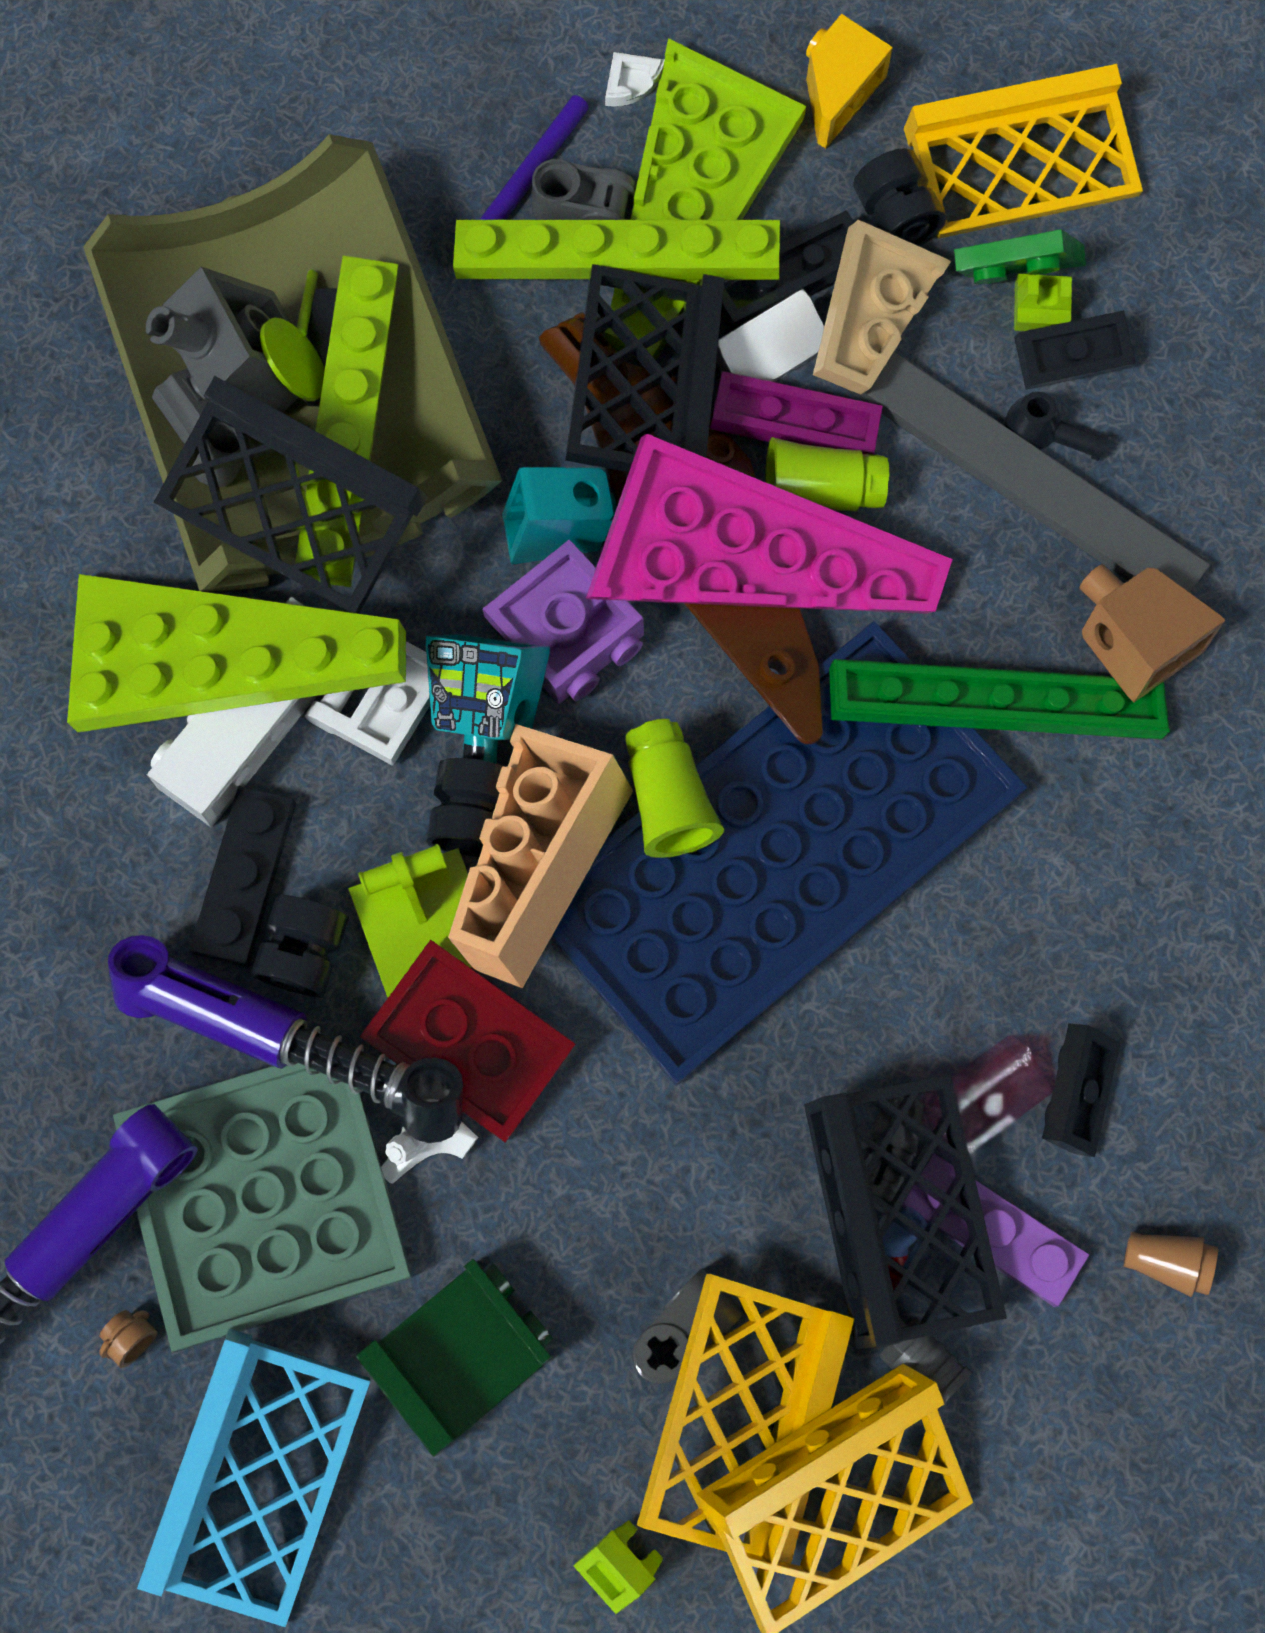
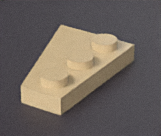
(872, 302)

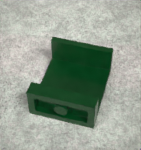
(457, 1356)

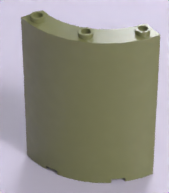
(271, 238)

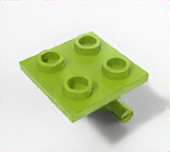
(407, 906)

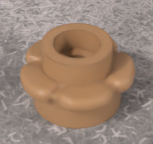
(127, 1337)

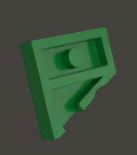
(1031, 254)

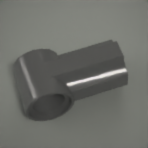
(182, 410)

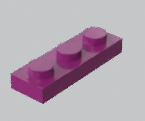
(794, 414)

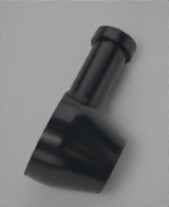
(1049, 429)

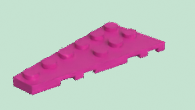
(729, 539)

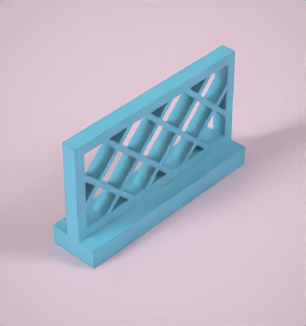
(202, 1464)

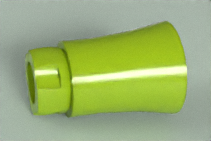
(828, 475)
(669, 791)

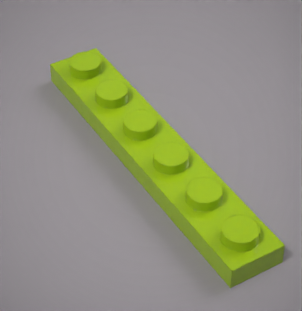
(641, 246)
(350, 395)

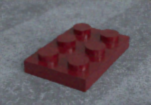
(463, 1018)

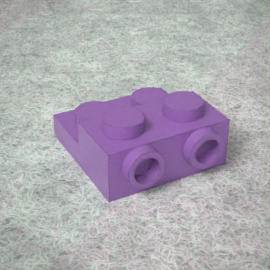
(552, 610)

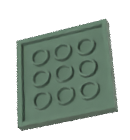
(273, 1207)

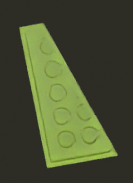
(705, 155)
(191, 652)

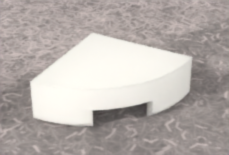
(632, 77)

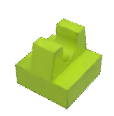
(1041, 301)
(615, 1570)

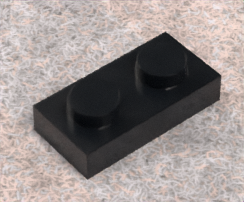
(1074, 350)
(1081, 1090)

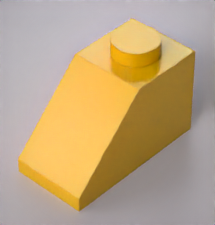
(842, 74)

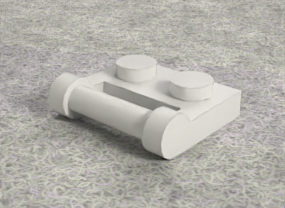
(385, 714)

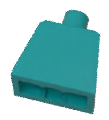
(555, 506)

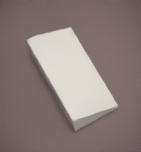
(773, 341)

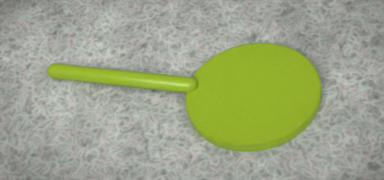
(290, 351)

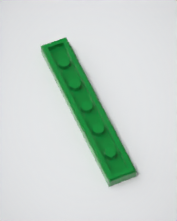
(993, 700)

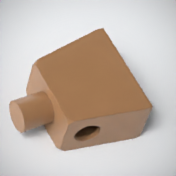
(1145, 627)

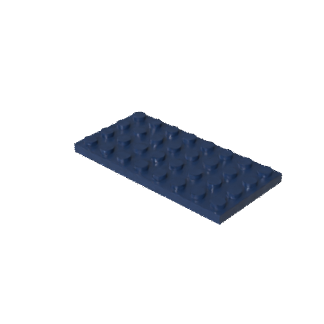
(804, 863)

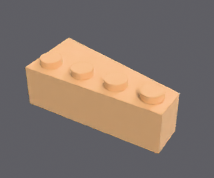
(536, 850)

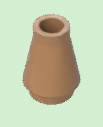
(1173, 1260)

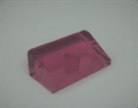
(993, 1091)

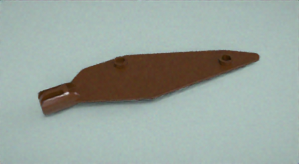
(749, 635)

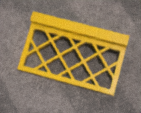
(1018, 107)
(806, 1394)
(827, 1447)

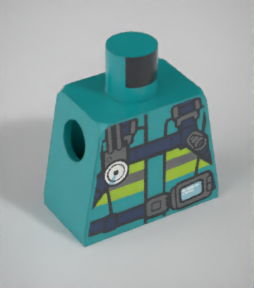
(483, 688)

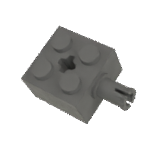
(217, 332)

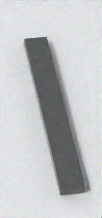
(1028, 476)

